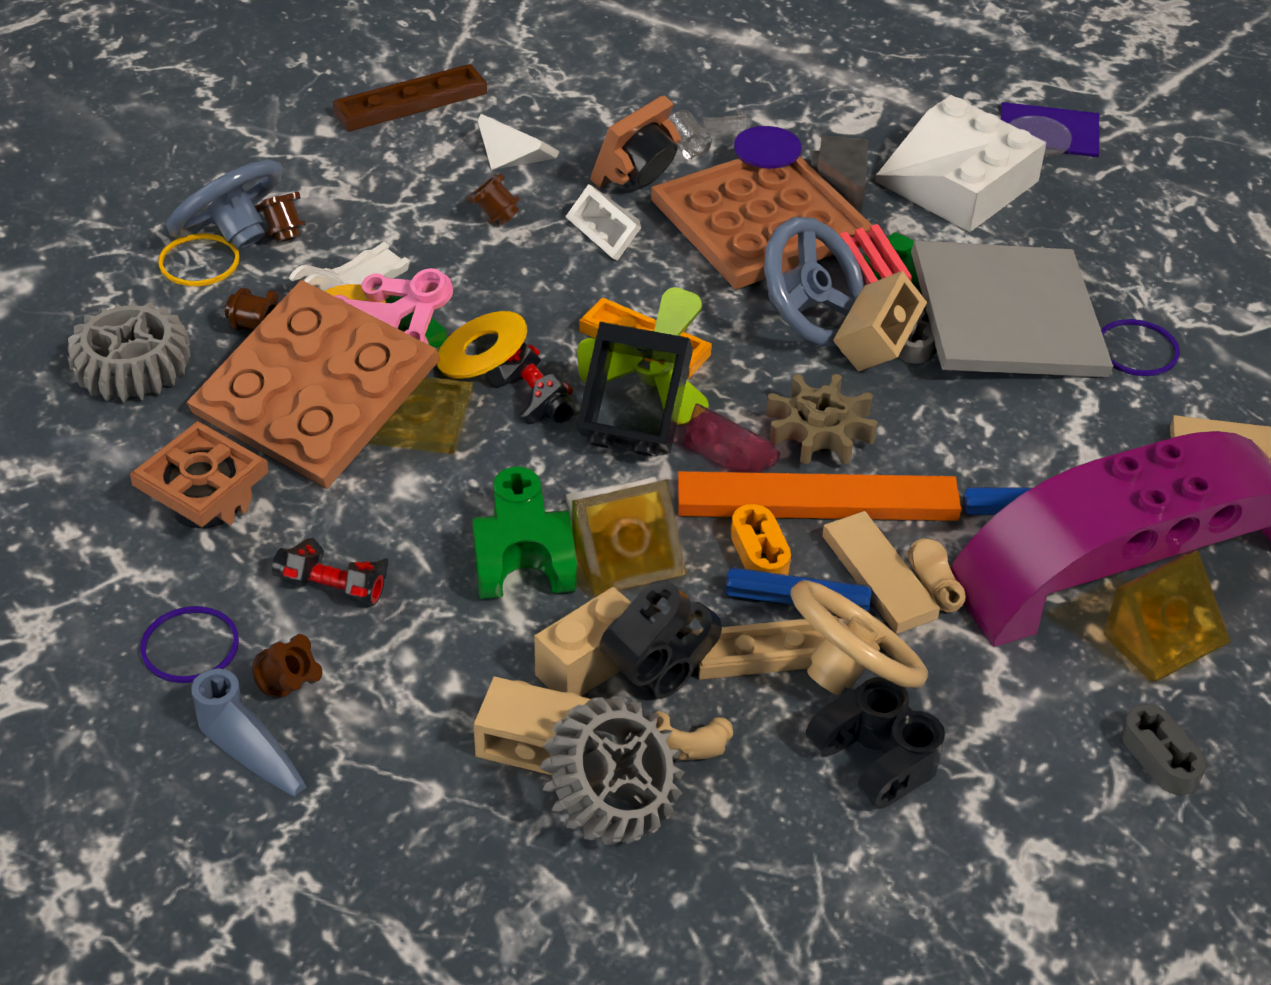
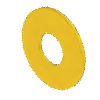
(511, 335)

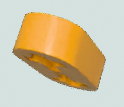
(769, 541)

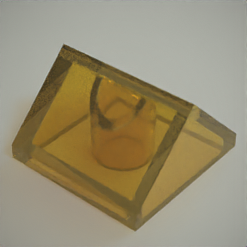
(627, 537)
(1167, 618)

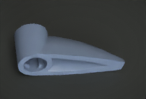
(240, 731)

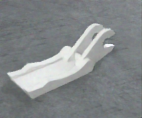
(369, 262)

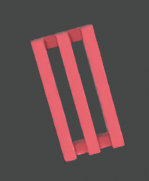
(879, 251)

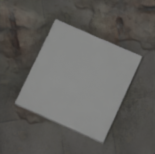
(1010, 309)

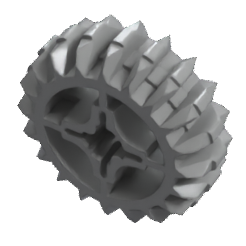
(128, 351)
(586, 764)

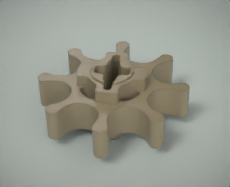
(821, 418)

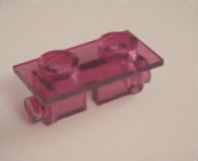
(729, 442)

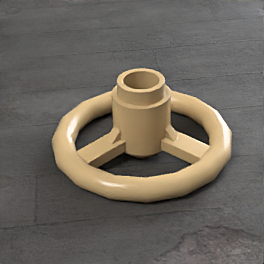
(853, 642)

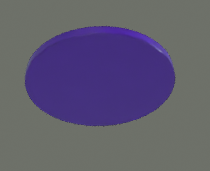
(767, 147)

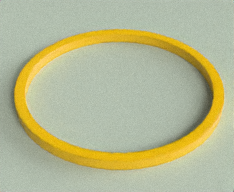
(201, 282)

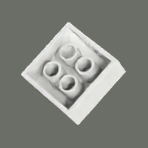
(963, 163)

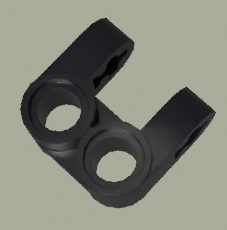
(655, 651)
(882, 720)

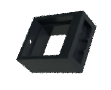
(643, 344)

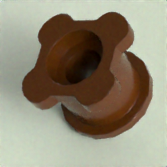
(495, 199)
(281, 216)
(249, 309)
(285, 667)

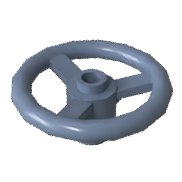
(231, 205)
(809, 281)

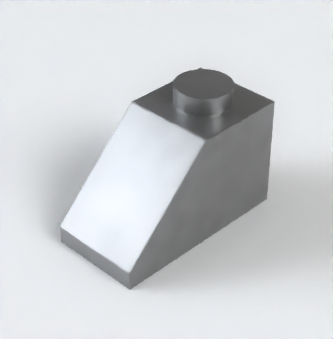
(844, 166)

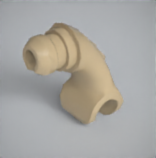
(930, 563)
(700, 744)

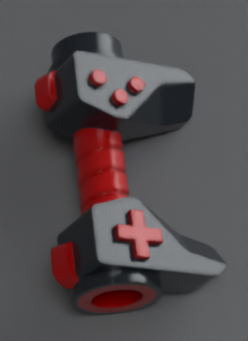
(548, 393)
(303, 564)

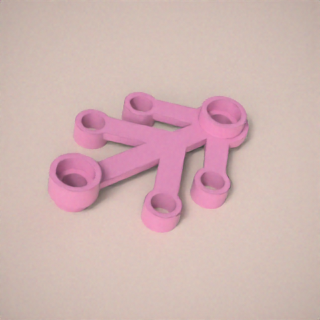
(421, 295)

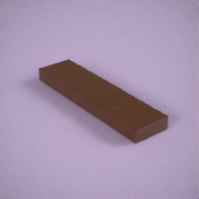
(409, 97)

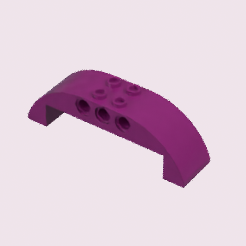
(1111, 520)

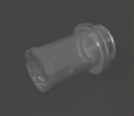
(726, 126)

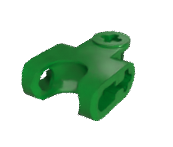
(522, 536)

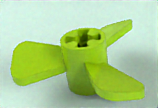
(675, 314)

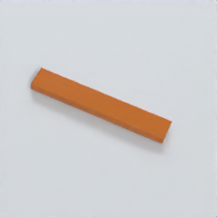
(820, 495)

